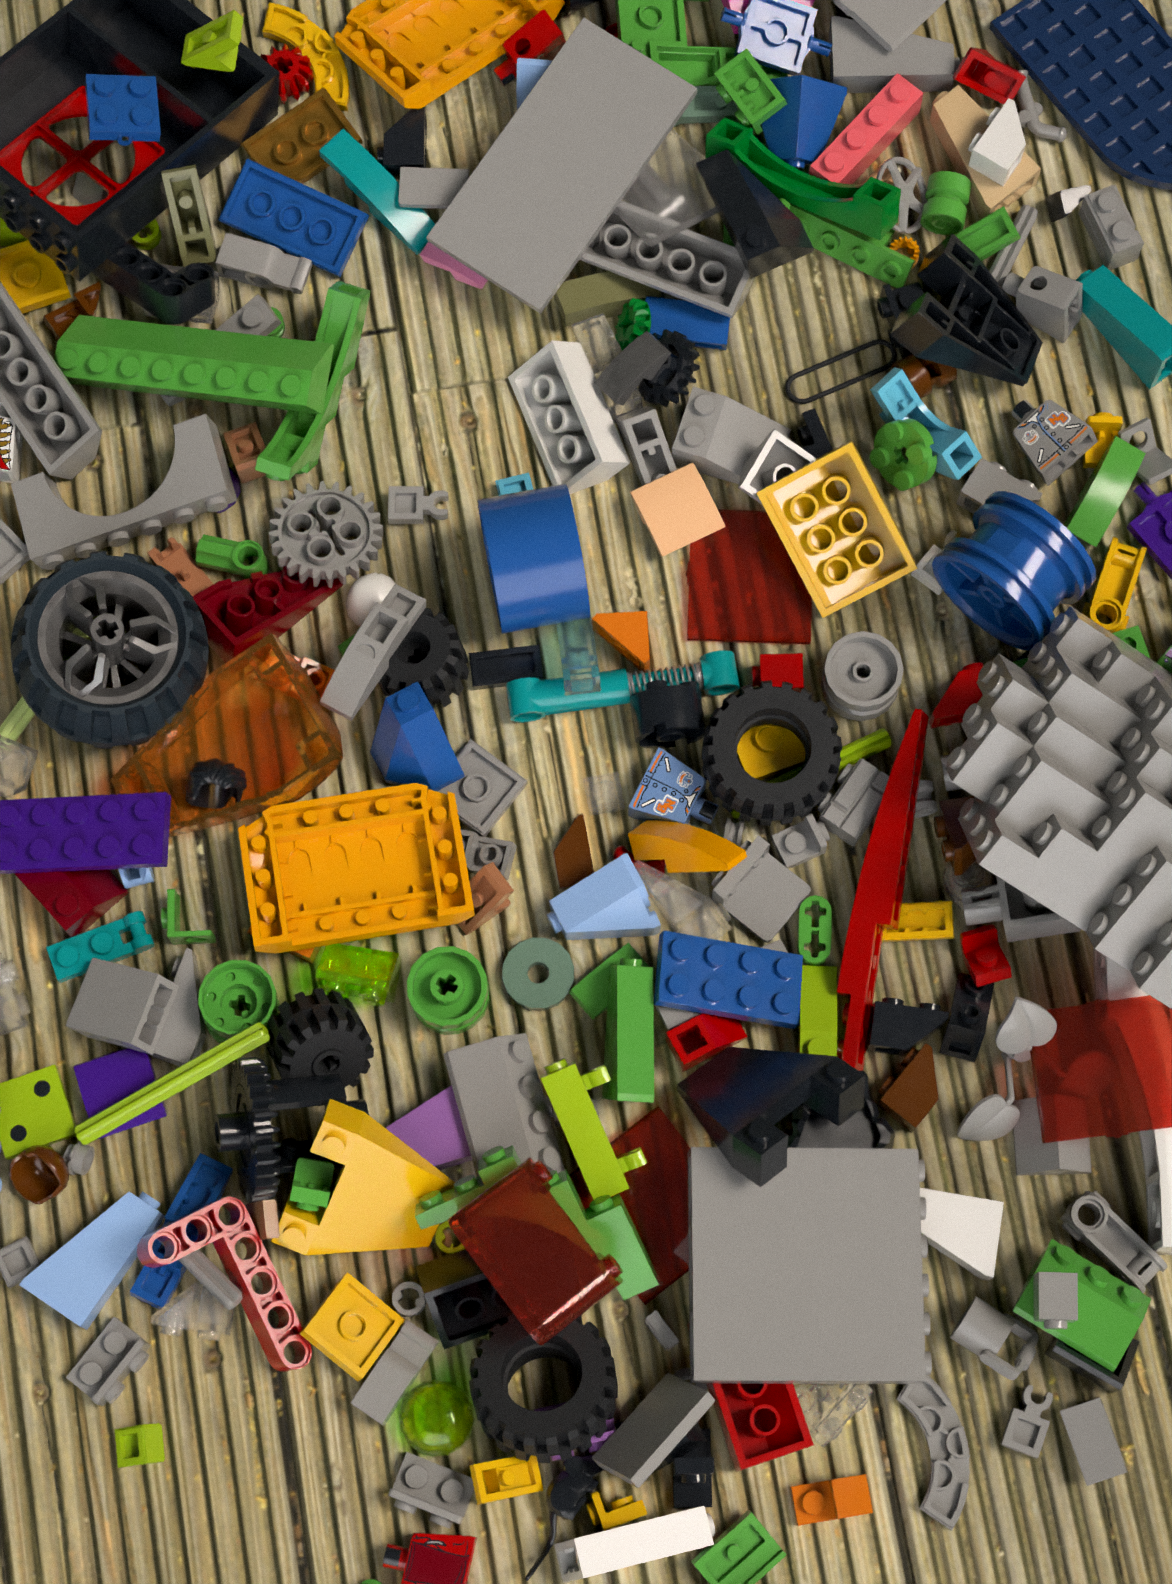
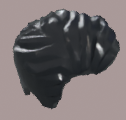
(214, 783)

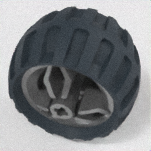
(106, 587)

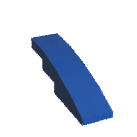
(202, 1186)

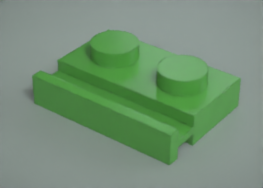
(739, 1553)

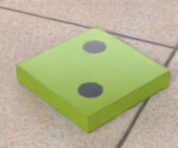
(34, 1111)

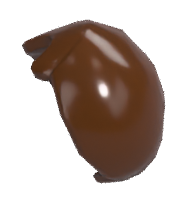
(39, 1174)

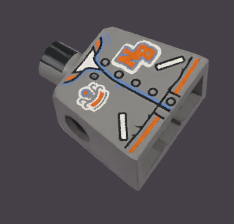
(1051, 437)

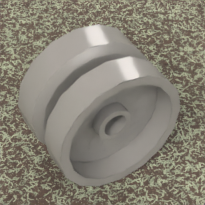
(857, 656)

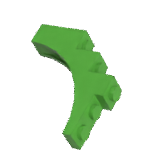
(300, 435)
(603, 1224)

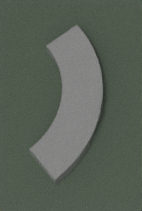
(947, 1450)

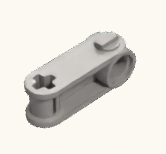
(1113, 1241)

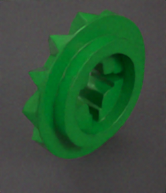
(632, 322)

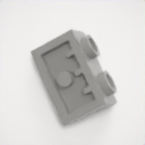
(109, 1362)
(433, 1489)

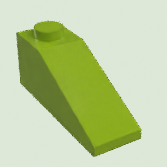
(818, 1011)

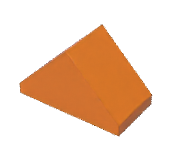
(627, 634)

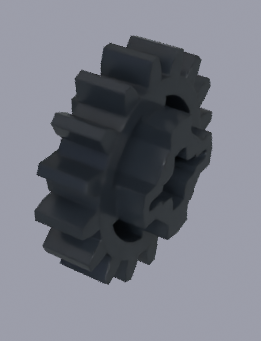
(674, 373)

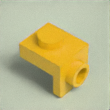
(1105, 428)

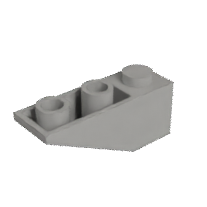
(185, 1027)

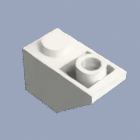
(1001, 145)

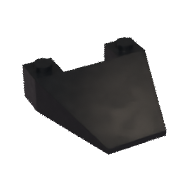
(972, 324)
(750, 1090)

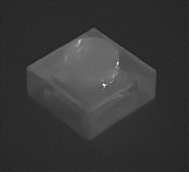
(604, 793)

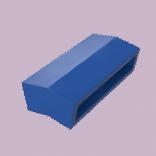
(699, 324)

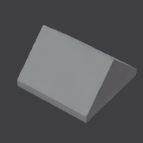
(770, 462)
(1037, 1158)

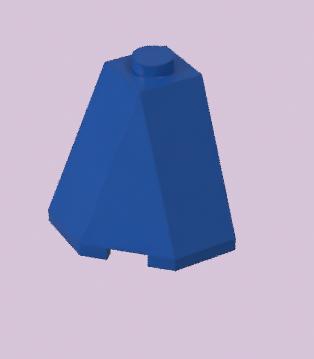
(805, 124)
(412, 743)

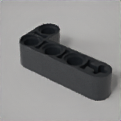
(156, 289)

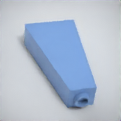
(93, 1263)

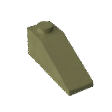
(189, 215)

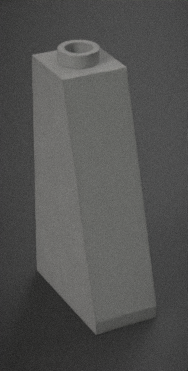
(867, 67)

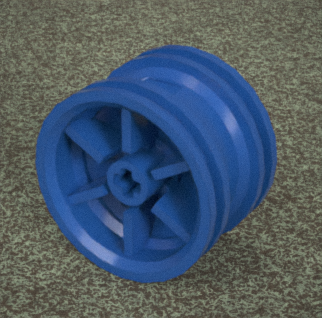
(1014, 569)

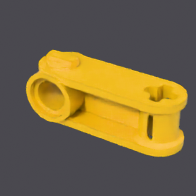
(1115, 585)

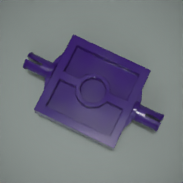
(1154, 526)

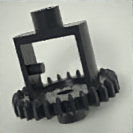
(249, 1125)

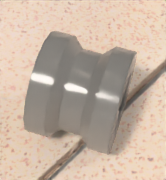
(925, 805)

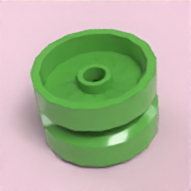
(443, 969)

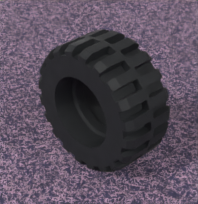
(782, 708)
(553, 1430)

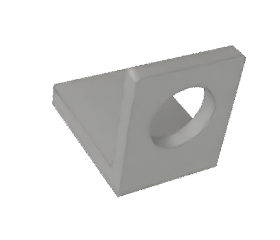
(1156, 463)

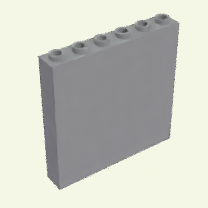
(809, 1270)

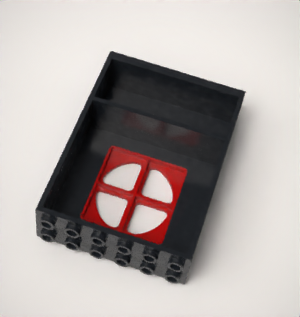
(200, 116)

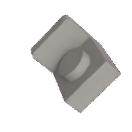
(801, 842)

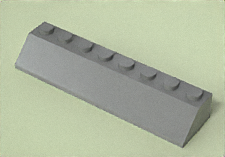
(681, 266)
(42, 398)

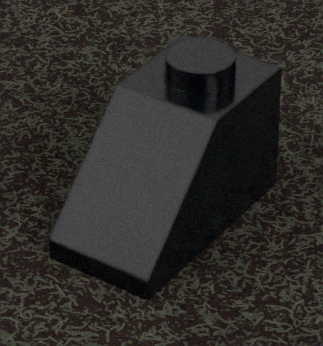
(405, 143)

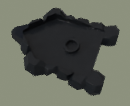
(859, 1131)

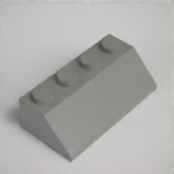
(502, 1100)

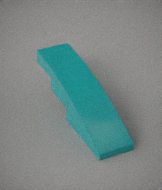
(377, 189)

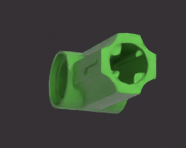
(230, 555)

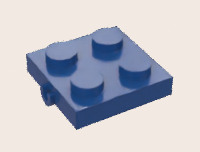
(122, 108)

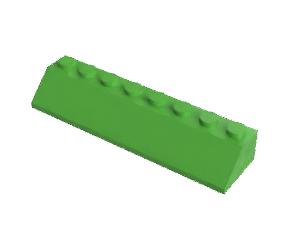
(196, 363)

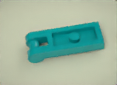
(73, 956)

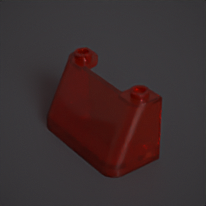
(534, 1251)

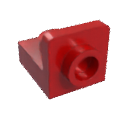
(984, 956)

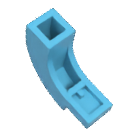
(952, 446)

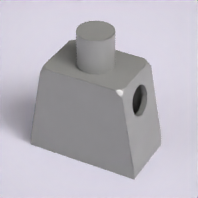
(1047, 300)

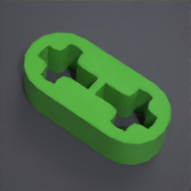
(823, 930)

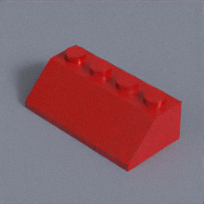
(759, 1421)

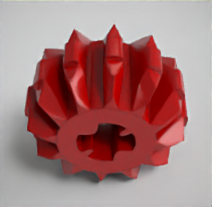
(296, 71)

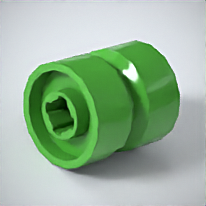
(946, 202)

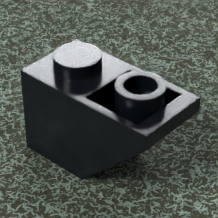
(901, 1027)

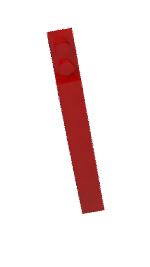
(880, 890)

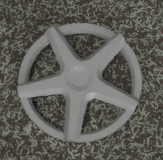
(907, 198)

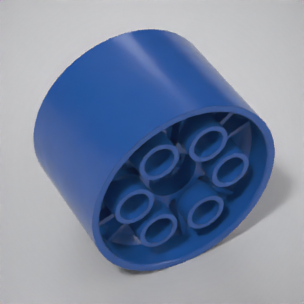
(534, 558)

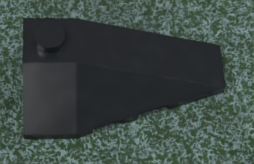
(756, 220)

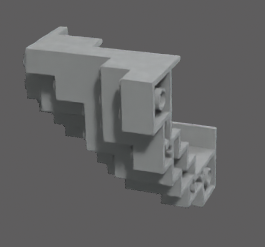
(1078, 789)

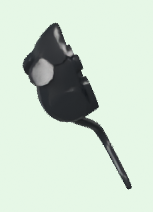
(567, 1495)

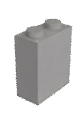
(122, 1005)

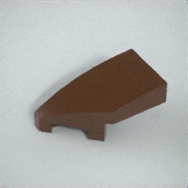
(84, 303)
(573, 854)

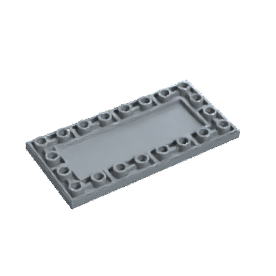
(562, 165)

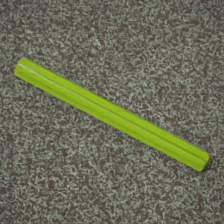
(172, 1083)

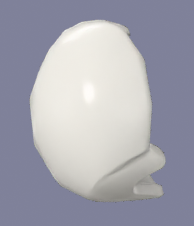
(365, 594)

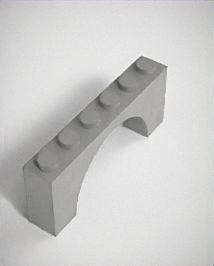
(193, 485)

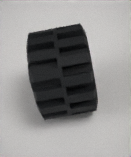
(430, 656)
(319, 1038)

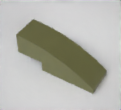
(598, 294)

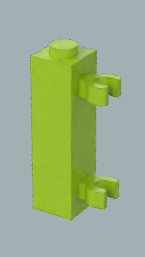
(584, 1129)

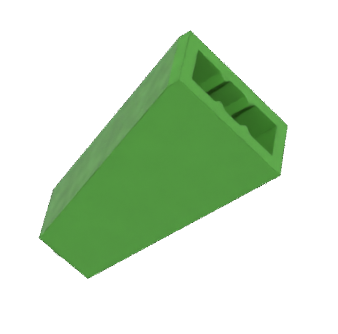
(630, 1033)

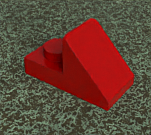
(988, 75)

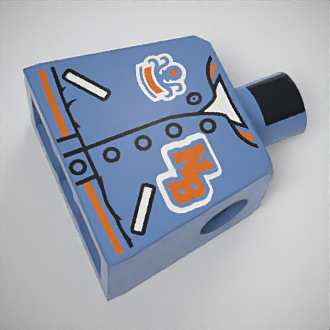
(671, 793)

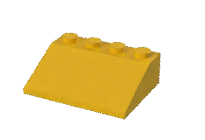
(837, 529)

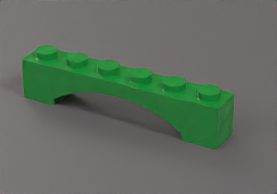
(862, 207)

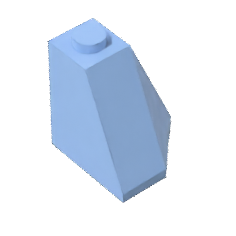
(605, 905)

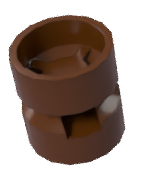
(925, 374)

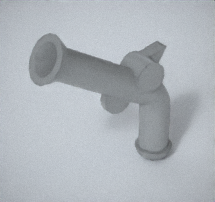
(1030, 112)

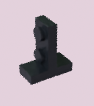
(694, 1476)

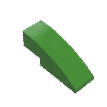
(1104, 491)

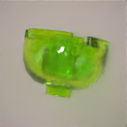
(436, 1418)

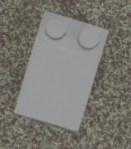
(720, 435)

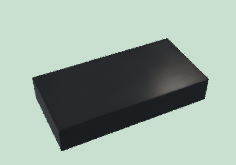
(501, 666)

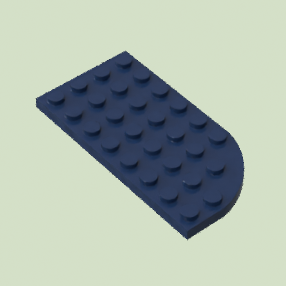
(1105, 73)

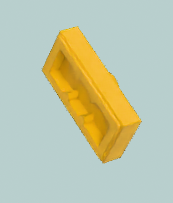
(923, 922)

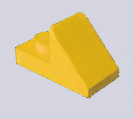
(505, 1479)

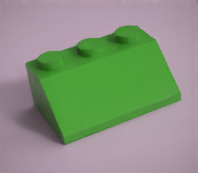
(1106, 1306)

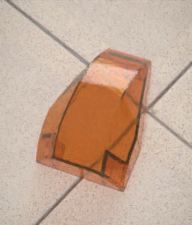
(251, 714)

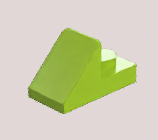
(214, 44)

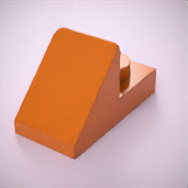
(831, 1499)

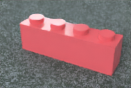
(869, 133)

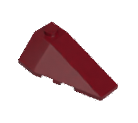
(252, 608)
(75, 897)

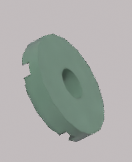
(538, 952)

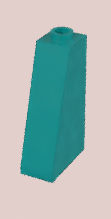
(1128, 325)

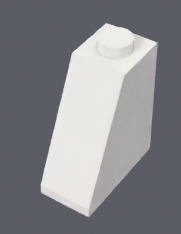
(963, 1229)

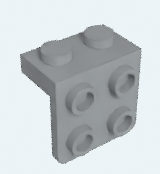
(760, 891)

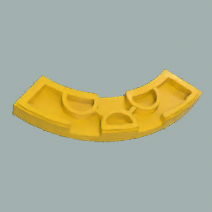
(326, 61)

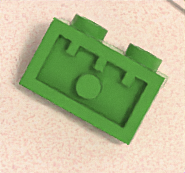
(749, 89)

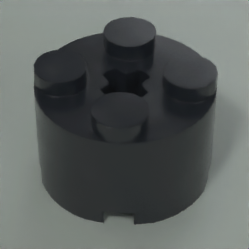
(667, 714)

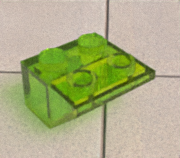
(360, 973)

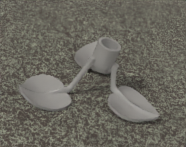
(1021, 1029)

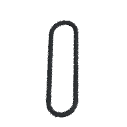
(847, 383)

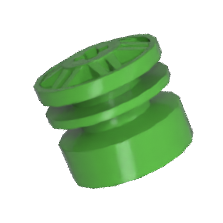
(229, 987)

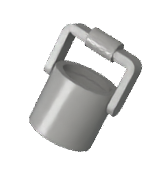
(984, 1331)

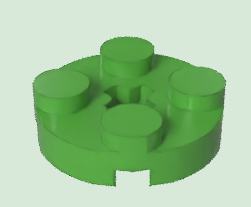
(889, 458)

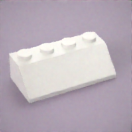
(568, 417)

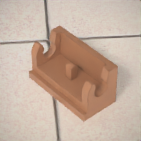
(181, 565)

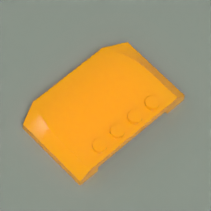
(432, 45)
(354, 868)

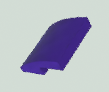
(114, 1077)

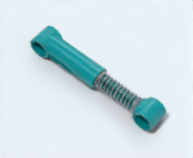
(534, 698)

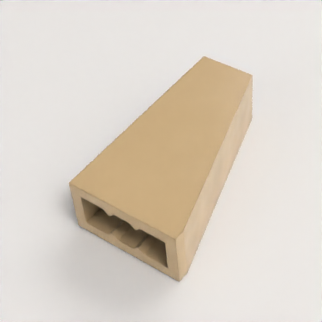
(956, 122)

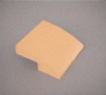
(677, 509)

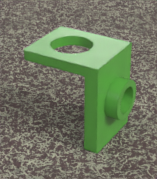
(171, 921)

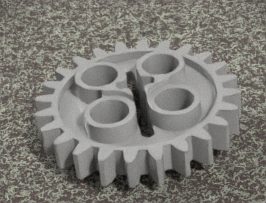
(299, 548)

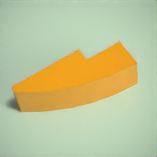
(684, 847)

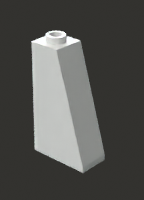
(635, 1544)

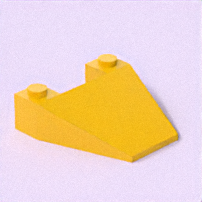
(372, 1196)

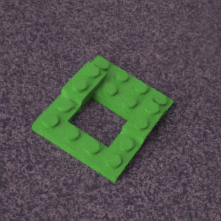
(659, 33)

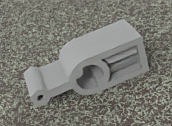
(261, 264)
(394, 1373)

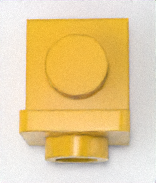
(623, 1511)

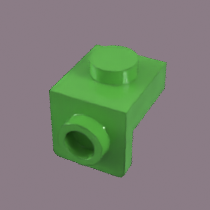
(311, 1183)

